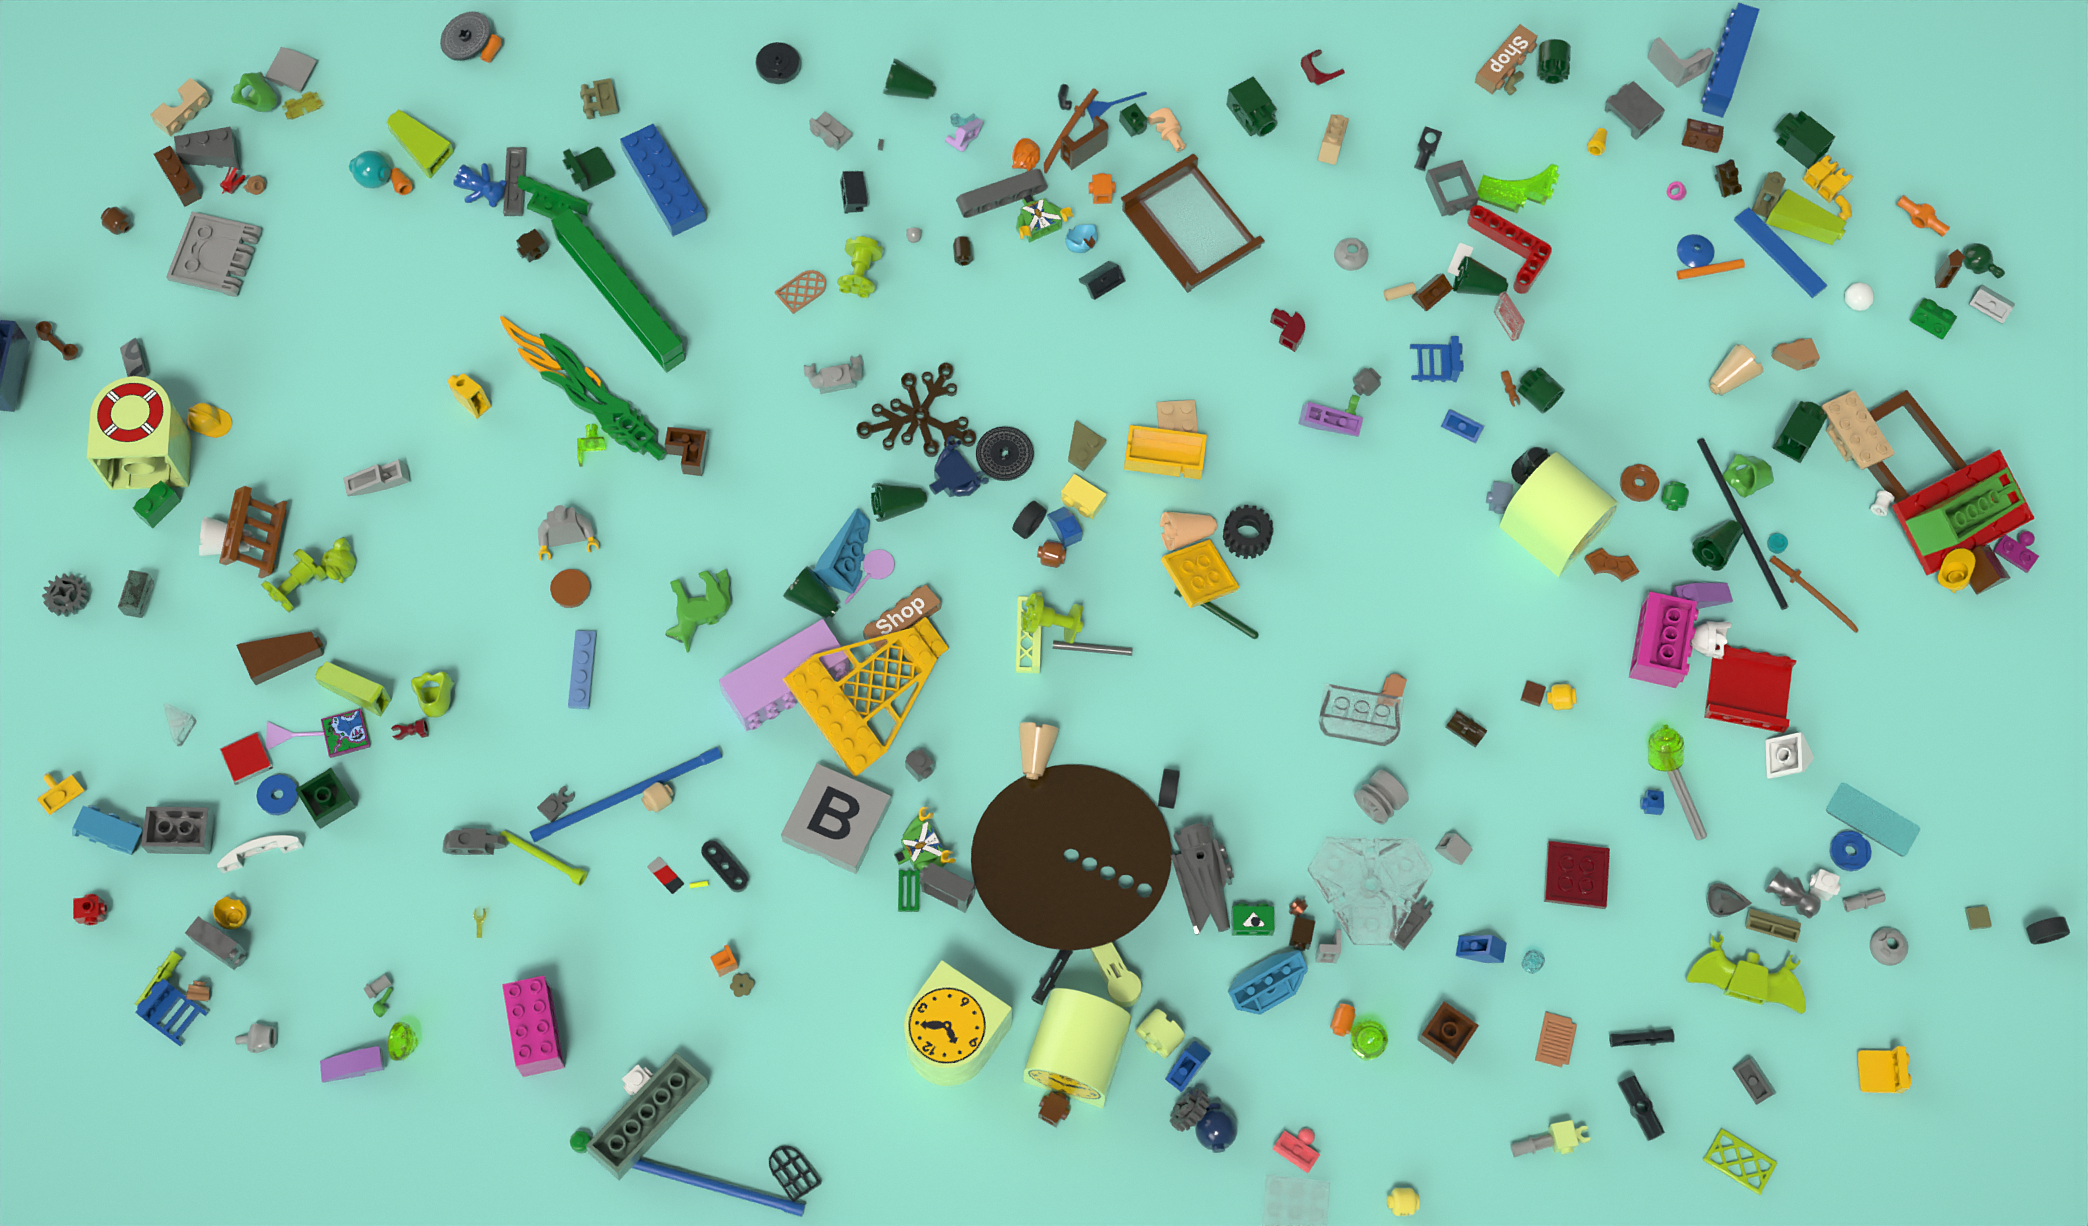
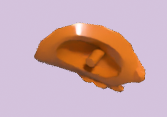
(1025, 154)

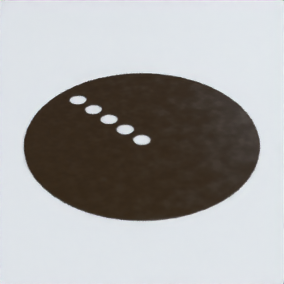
(1055, 902)

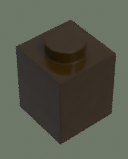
(1301, 933)

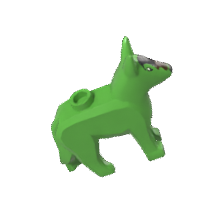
(699, 610)

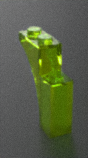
(1513, 194)

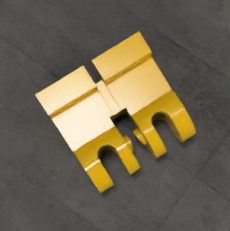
(1831, 185)

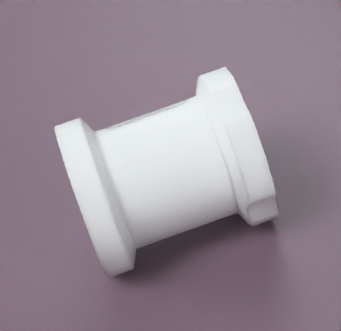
(1882, 503)

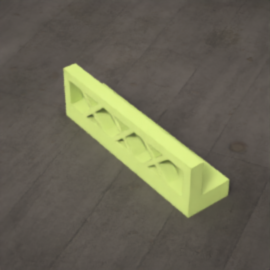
(1036, 640)

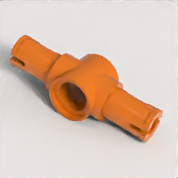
(1923, 215)

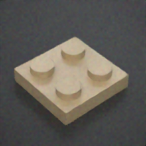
(1177, 416)

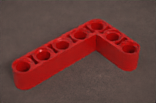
(1514, 243)

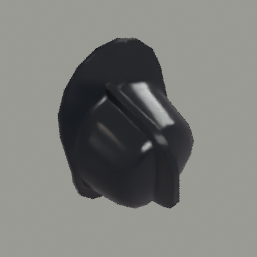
(1528, 463)

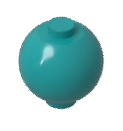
(370, 169)

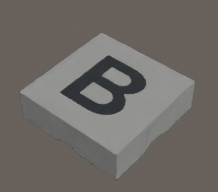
(836, 818)

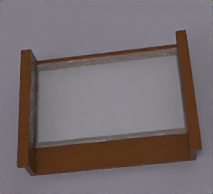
(1188, 224)

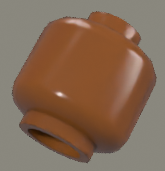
(1051, 554)

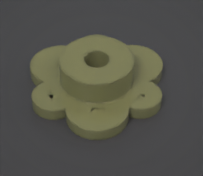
(739, 980)

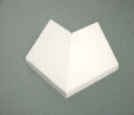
(1787, 755)

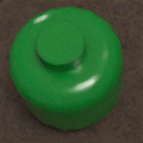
(579, 1141)

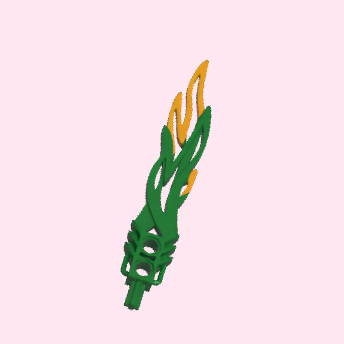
(604, 413)

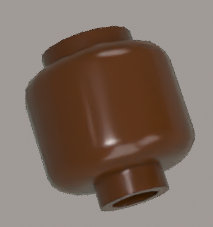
(115, 220)

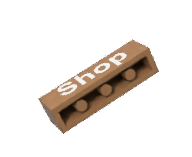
(1506, 59)
(903, 616)

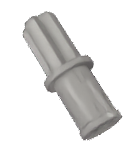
(1863, 900)
(1532, 1145)

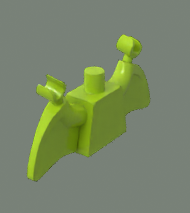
(1749, 980)

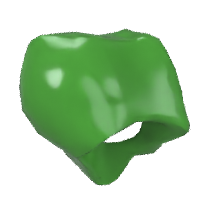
(262, 96)
(1751, 478)

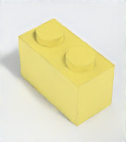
(1083, 497)

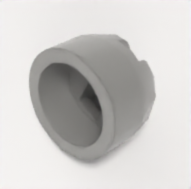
(913, 234)

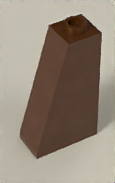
(277, 655)

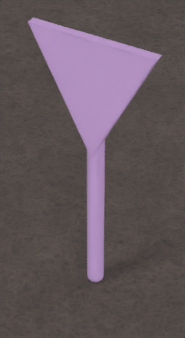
(277, 735)

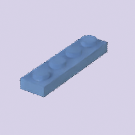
(582, 669)

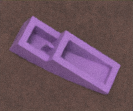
(352, 1064)

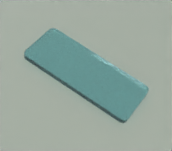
(1873, 819)

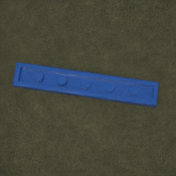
(1780, 252)

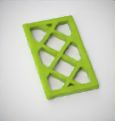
(1756, 1155)

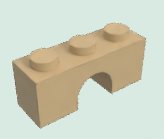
(173, 118)

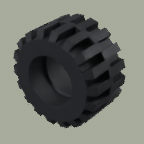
(1247, 517)

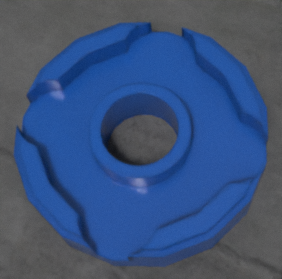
(269, 787)
(1844, 860)

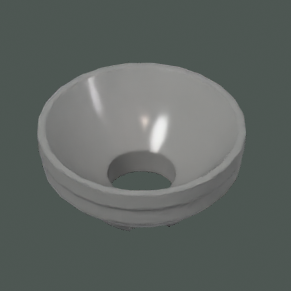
(1348, 260)
(1882, 952)

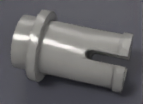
(377, 986)

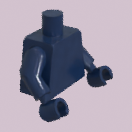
(954, 473)

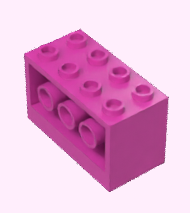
(1663, 640)
(533, 1026)

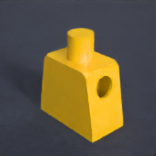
(464, 389)

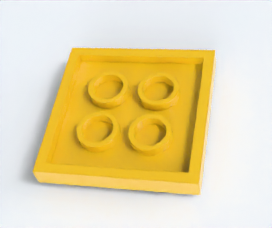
(1199, 573)

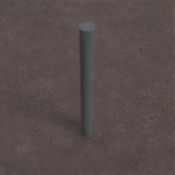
(1092, 648)

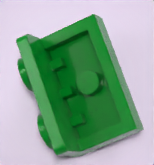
(1933, 318)

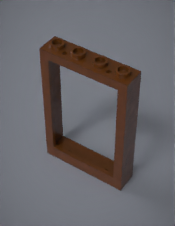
(1881, 471)

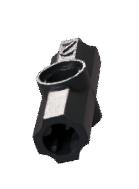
(1634, 1095)

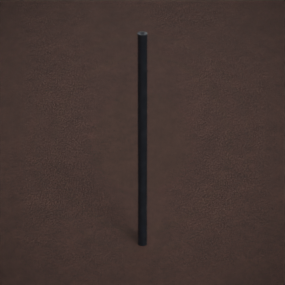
(1740, 518)

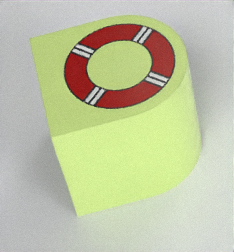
(138, 436)

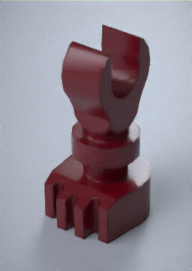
(420, 727)

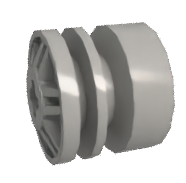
(1381, 797)

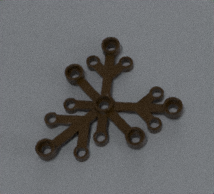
(897, 422)

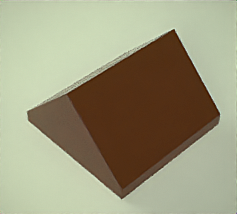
(1987, 570)

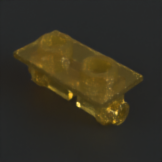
(294, 106)

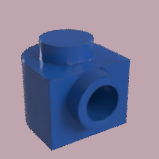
(1653, 802)

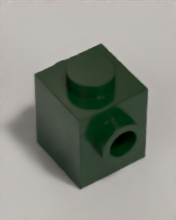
(1133, 120)

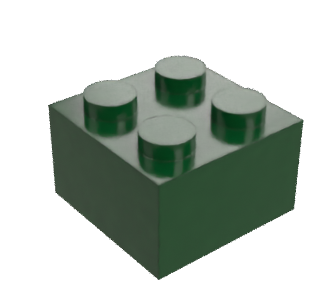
(325, 798)

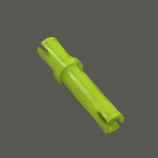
(163, 973)

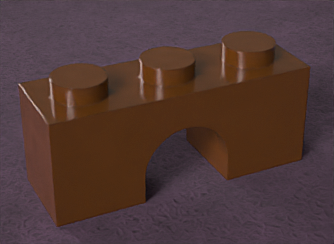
(177, 176)

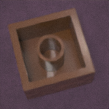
(1448, 1032)

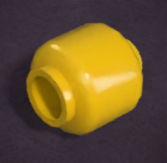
(1562, 697)

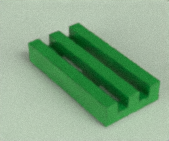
(908, 908)

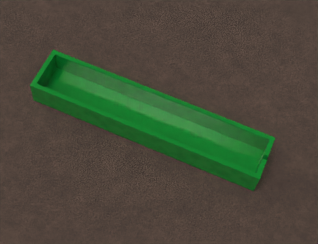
(619, 290)

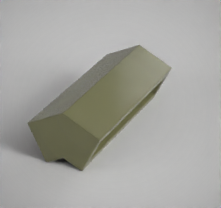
(1772, 925)

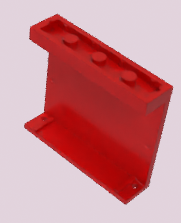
(1750, 689)

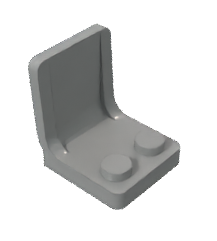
(1676, 69)

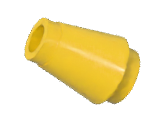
(1597, 144)

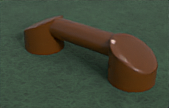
(45, 333)

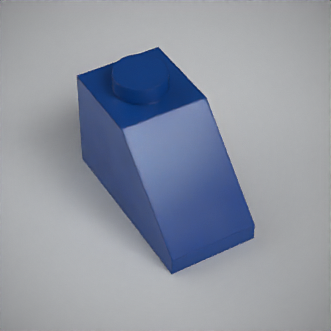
(1065, 526)
(1481, 948)
(1188, 1066)

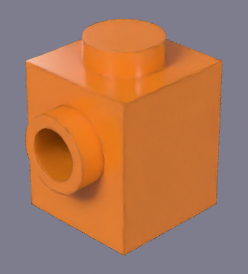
(1101, 188)

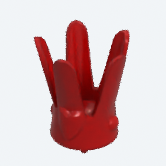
(229, 183)

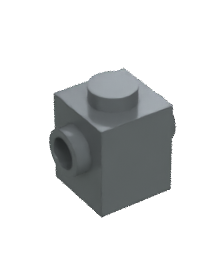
(919, 765)

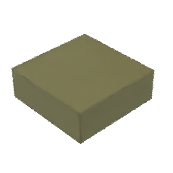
(1978, 918)

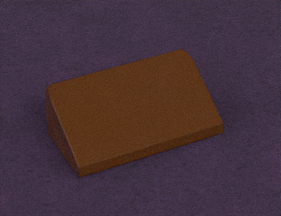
(1432, 291)

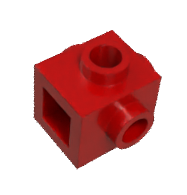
(89, 909)

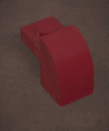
(1292, 327)

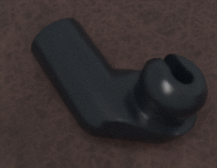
(1062, 95)

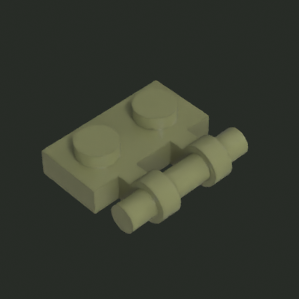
(604, 96)

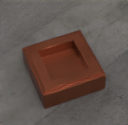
(1533, 693)

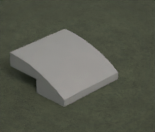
(290, 69)

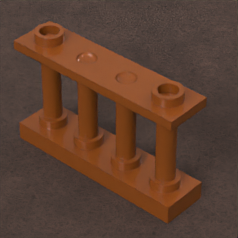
(234, 534)

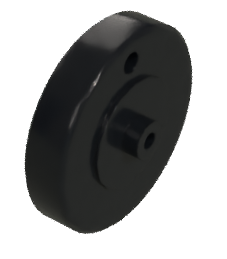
(777, 63)

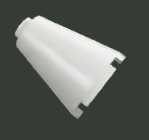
(213, 536)

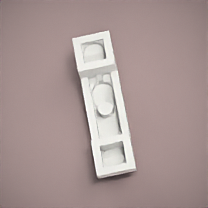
(233, 859)

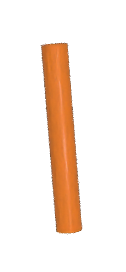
(1710, 269)

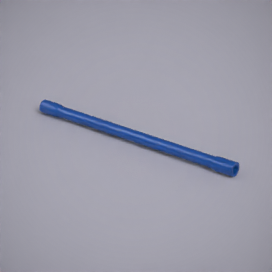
(547, 829)
(785, 1205)

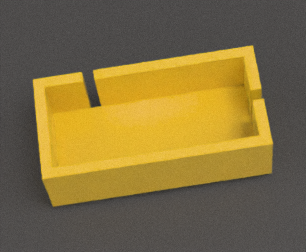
(1165, 452)

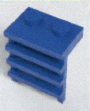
(1449, 361)
(160, 1003)

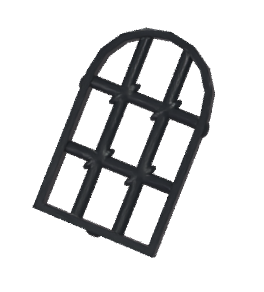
(800, 1174)

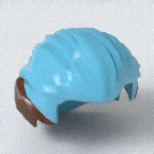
(1081, 238)

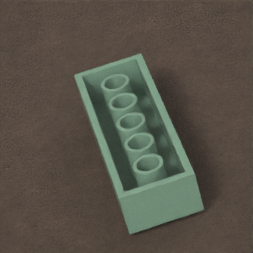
(647, 1116)

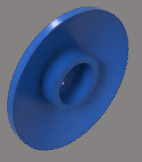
(1692, 257)

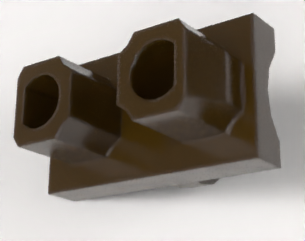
(1728, 178)
(1466, 729)

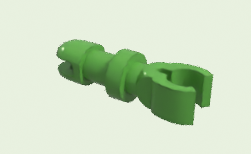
(1352, 405)

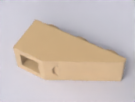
(1333, 139)

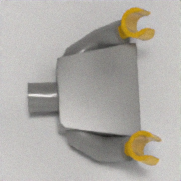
(564, 527)

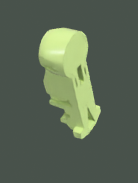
(1122, 984)

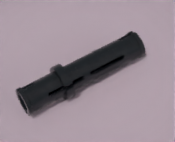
(1040, 995)
(1639, 1038)

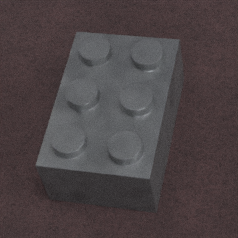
(178, 830)

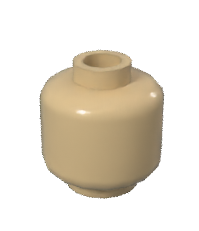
(657, 797)

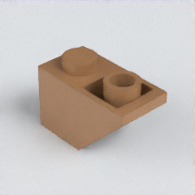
(1797, 355)

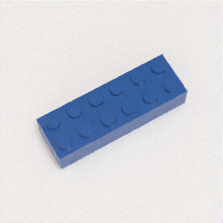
(1729, 59)
(663, 180)

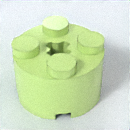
(1160, 1033)

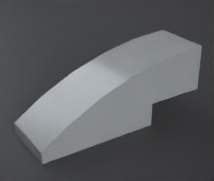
(377, 478)

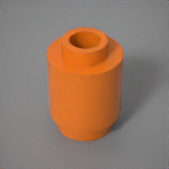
(1343, 1020)

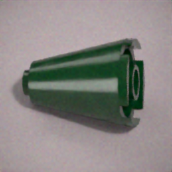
(907, 82)
(1478, 279)
(895, 500)
(1717, 545)
(812, 594)

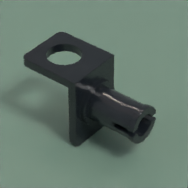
(1426, 149)

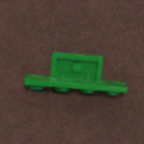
(550, 201)

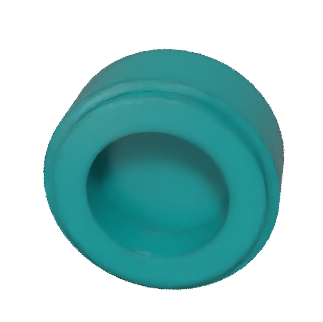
(1777, 543)

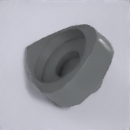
(1725, 899)

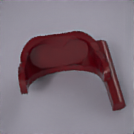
(1313, 74)

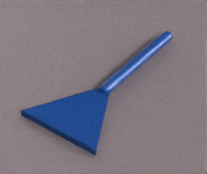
(1099, 108)

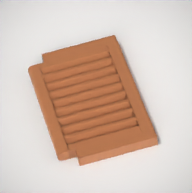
(1556, 1040)

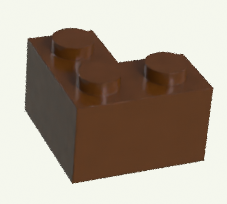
(690, 445)

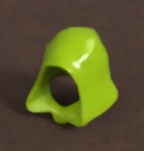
(433, 700)

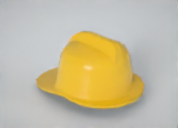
(208, 420)
(1956, 570)

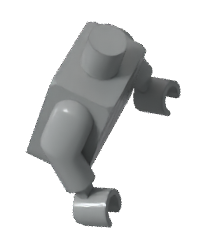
(835, 377)

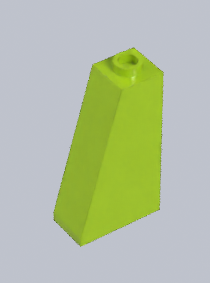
(420, 142)
(1806, 219)
(353, 688)

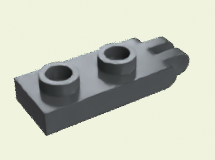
(1413, 924)

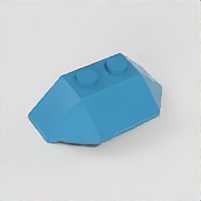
(1268, 983)

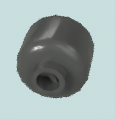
(1366, 381)

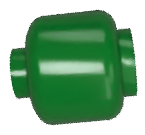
(1675, 495)

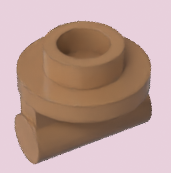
(255, 185)
(198, 991)

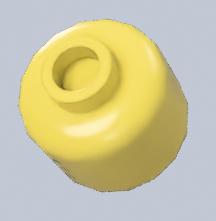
(1403, 1201)

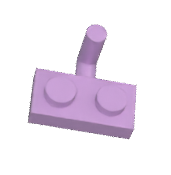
(965, 134)

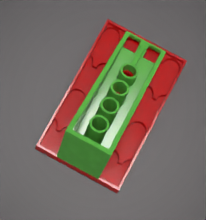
(1963, 510)

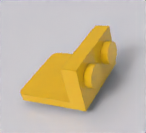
(1884, 1071)

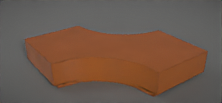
(1620, 567)

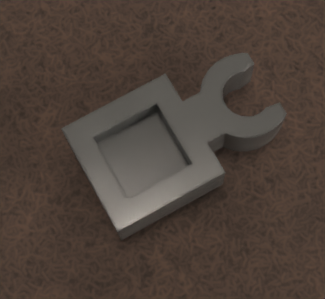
(554, 806)

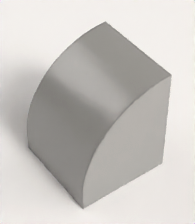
(1453, 848)

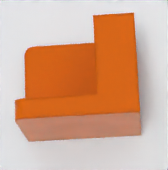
(724, 961)

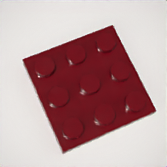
(1576, 875)

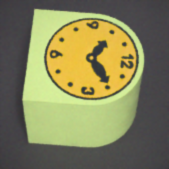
(1558, 513)
(953, 1027)
(1077, 1046)

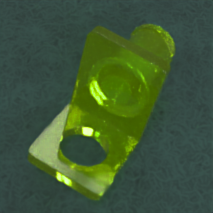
(590, 443)

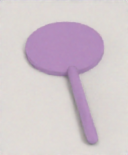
(877, 565)

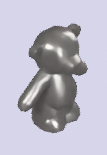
(1792, 893)

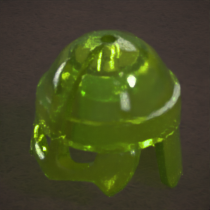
(1666, 749)
(1360, 1036)

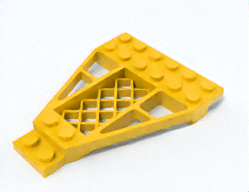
(834, 712)

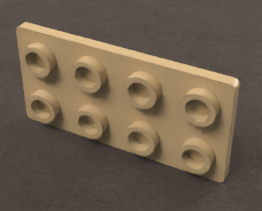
(1856, 431)

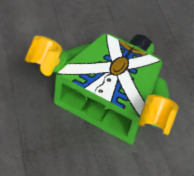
(1040, 218)
(922, 845)

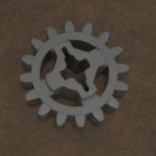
(56, 595)
(1189, 1110)

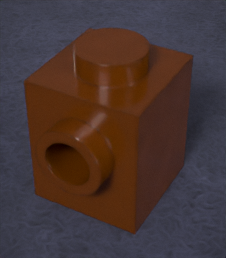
(1054, 1108)

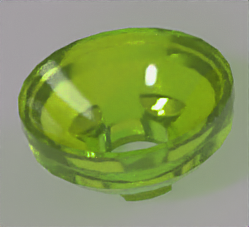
(401, 1041)

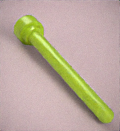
(577, 875)

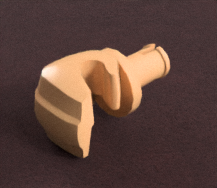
(1169, 128)

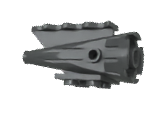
(1203, 879)

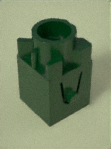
(1252, 107)
(1804, 138)
(1801, 430)

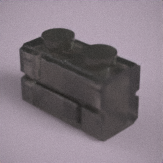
(135, 594)

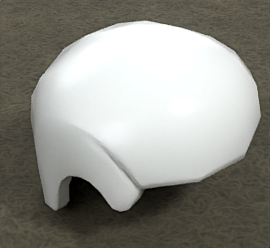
(1859, 296)

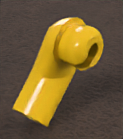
(1845, 206)

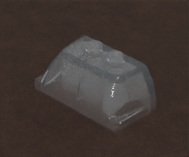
(1360, 715)

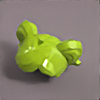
(338, 561)

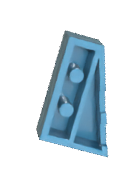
(107, 829)

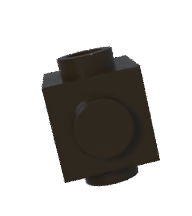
(531, 246)

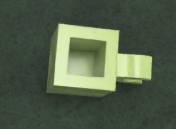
(1566, 1136)

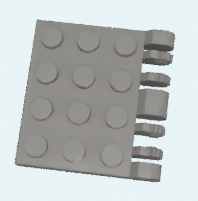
(210, 251)

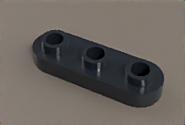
(722, 858)

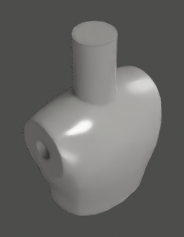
(259, 1038)

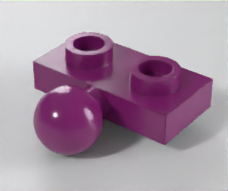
(2016, 552)

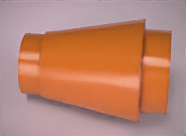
(491, 48)
(400, 182)

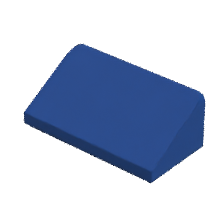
(1462, 425)

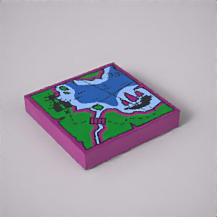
(345, 733)

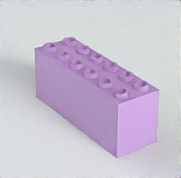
(758, 688)

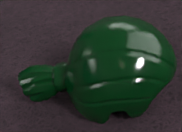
(1980, 260)

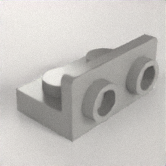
(830, 130)

